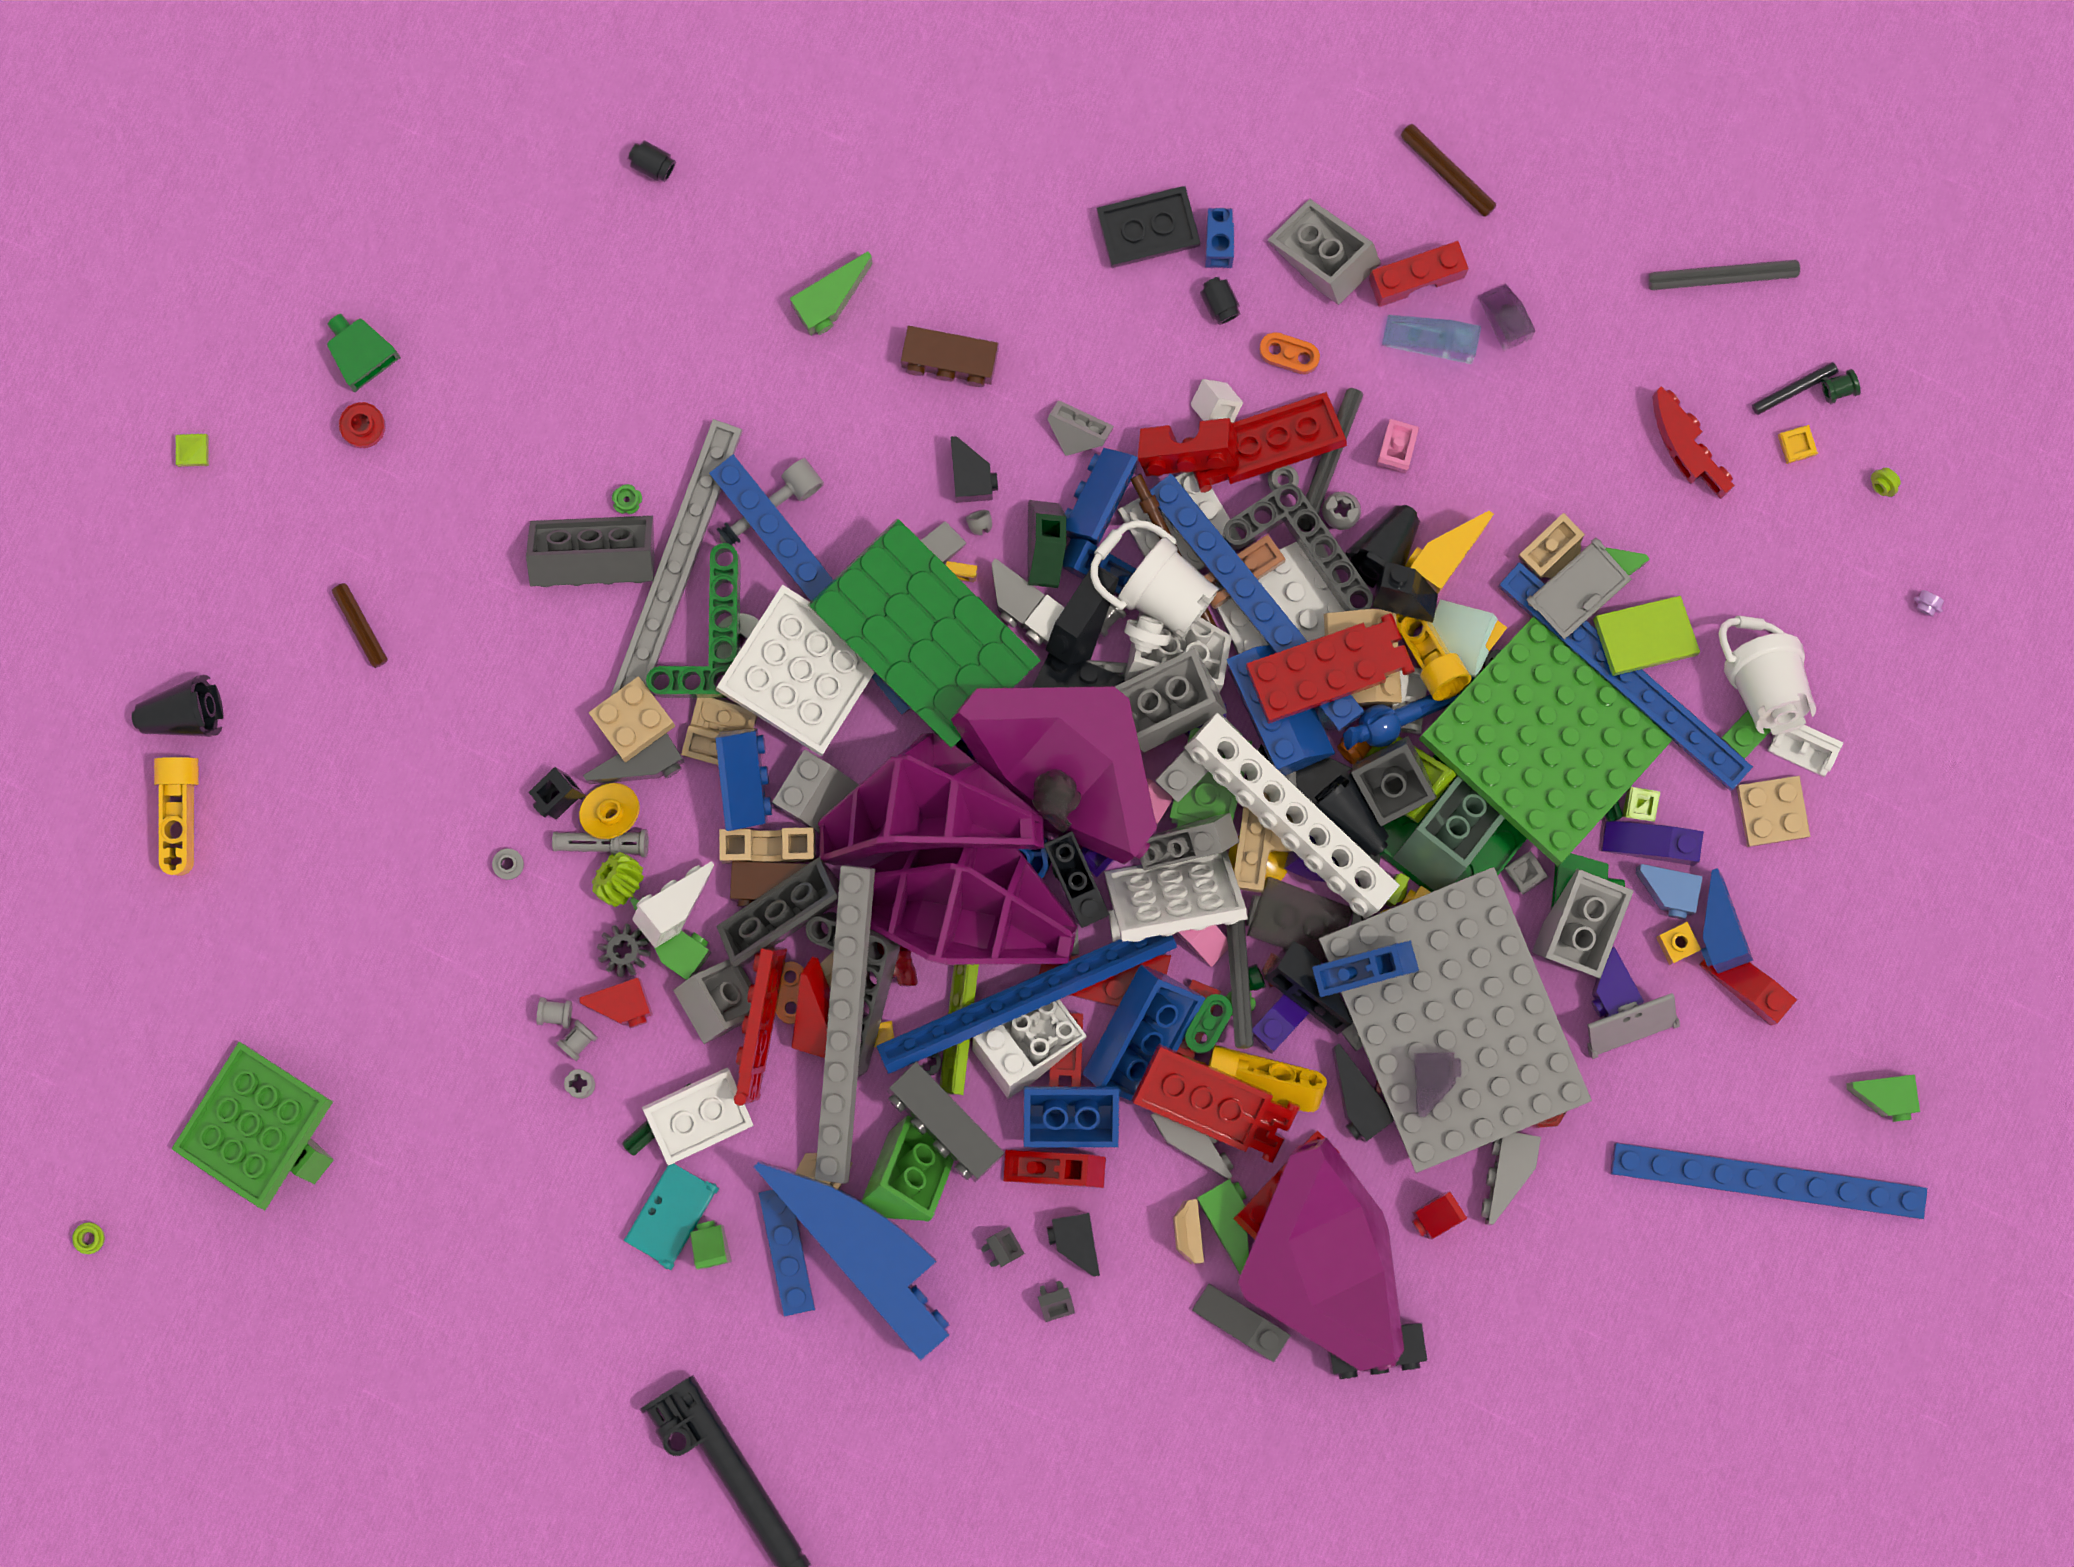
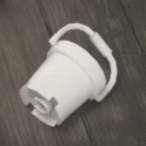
(1163, 583)
(1769, 676)

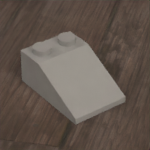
(1325, 251)
(1584, 923)

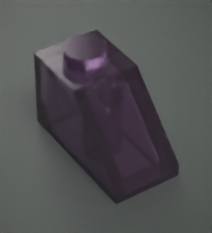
(1507, 316)
(1434, 1078)

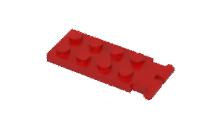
(1279, 440)
(1328, 668)
(759, 1024)
(1214, 1103)

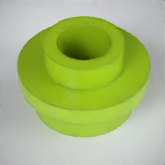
(1885, 482)
(79, 1234)

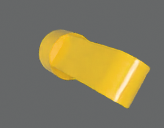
(1441, 670)
(176, 779)
(1283, 1080)

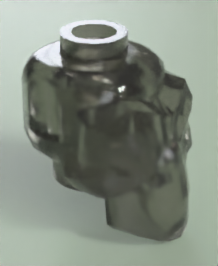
(1056, 797)

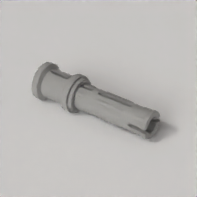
(563, 842)

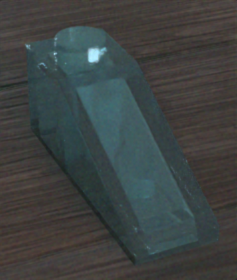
(1433, 337)

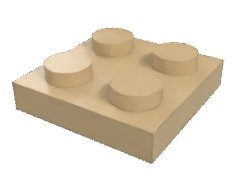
(632, 719)
(1773, 811)

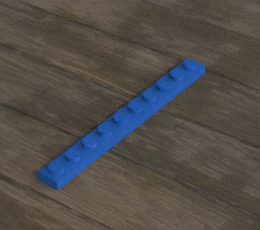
(781, 540)
(1240, 583)
(1640, 690)
(1020, 1000)
(1769, 1181)

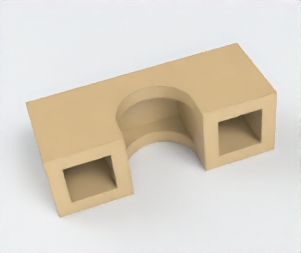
(767, 846)

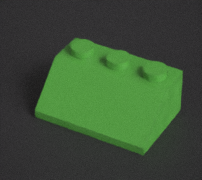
(907, 1175)

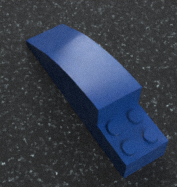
(869, 1251)

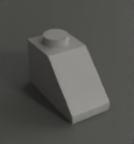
(1013, 595)

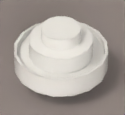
(1147, 633)

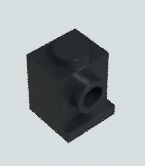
(555, 793)

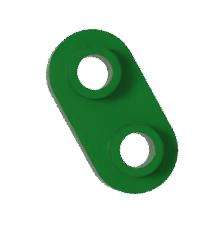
(1208, 1024)

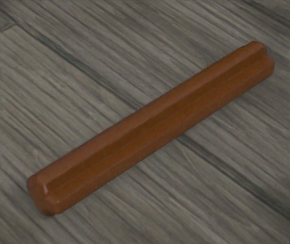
(1448, 170)

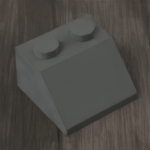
(1393, 781)

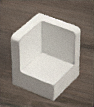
(1216, 401)

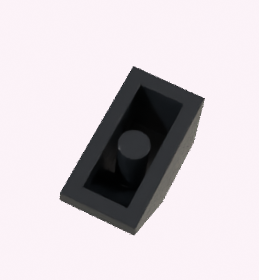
(971, 474)
(1405, 593)
(1075, 1241)

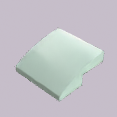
(1465, 632)

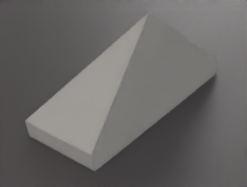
(1076, 429)

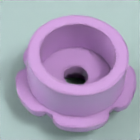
(1929, 603)

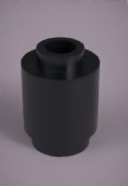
(651, 161)
(1220, 300)

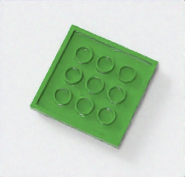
(252, 1125)

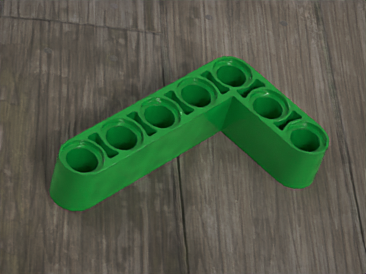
(717, 635)

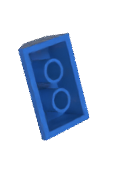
(1100, 495)
(743, 778)
(1071, 1116)

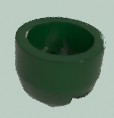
(1256, 979)

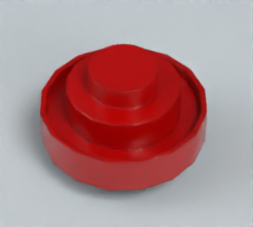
(362, 425)

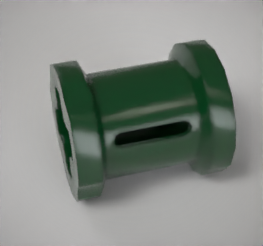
(1840, 386)

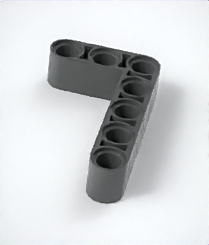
(1307, 541)
(875, 994)

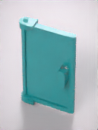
(678, 1206)

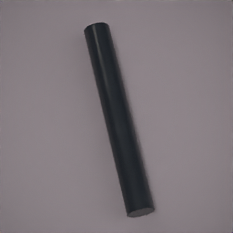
(1794, 388)

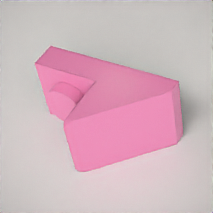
(1398, 446)

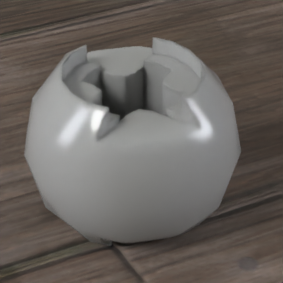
(1336, 520)

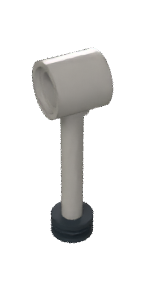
(799, 480)

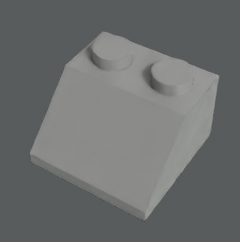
(812, 790)
(715, 1000)

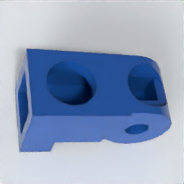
(1219, 238)

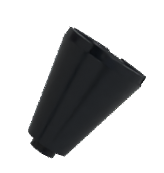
(1384, 542)
(181, 710)
(1349, 810)

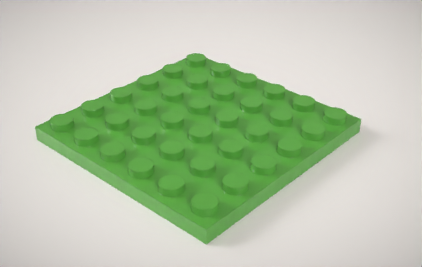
(1545, 740)

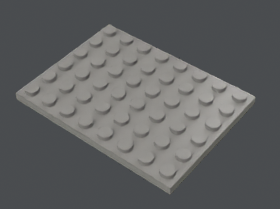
(1471, 998)

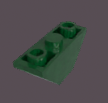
(1045, 543)

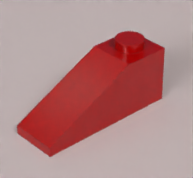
(1755, 990)
(812, 1010)
(1054, 1168)

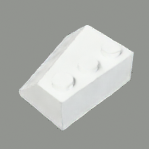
(1206, 638)

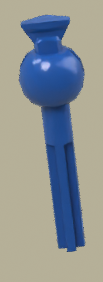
(1382, 724)

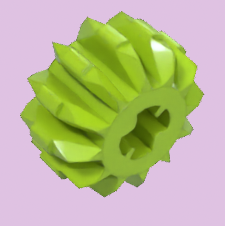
(617, 879)

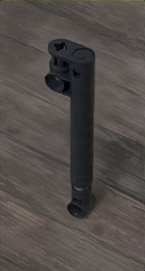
(692, 1414)

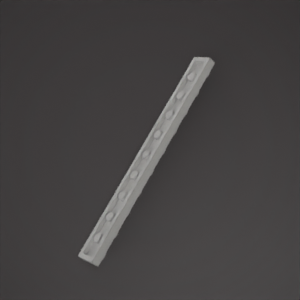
(678, 556)
(844, 1024)

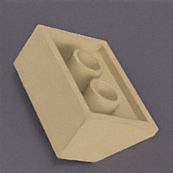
(1386, 693)

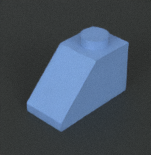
(1671, 889)

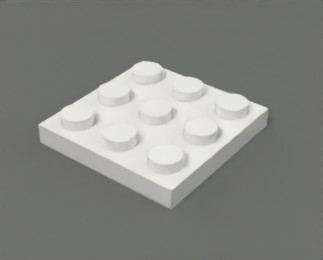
(1206, 502)

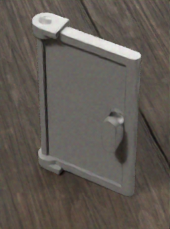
(1585, 581)
(1632, 1024)

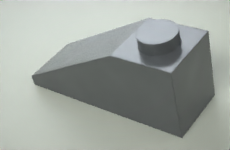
(651, 763)
(1241, 1323)

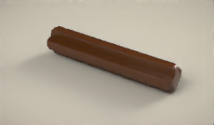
(359, 625)

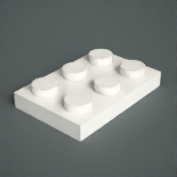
(697, 1116)

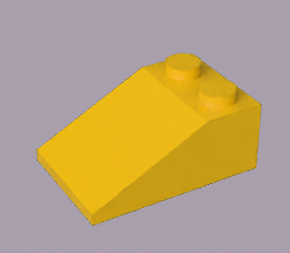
(1446, 552)

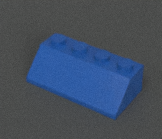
(1289, 741)
(1150, 1014)

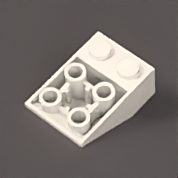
(1027, 1046)

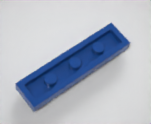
(787, 1255)

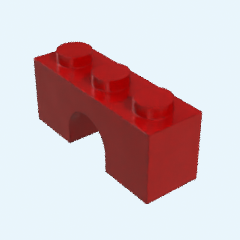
(1431, 267)
(1210, 449)

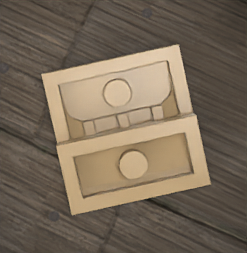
(710, 719)

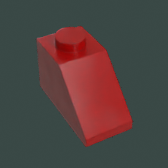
(622, 1003)
(1438, 1216)

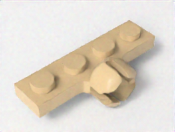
(1253, 851)

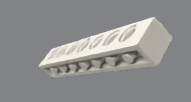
(1307, 818)

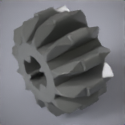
(617, 942)

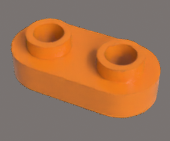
(1290, 350)
(788, 992)

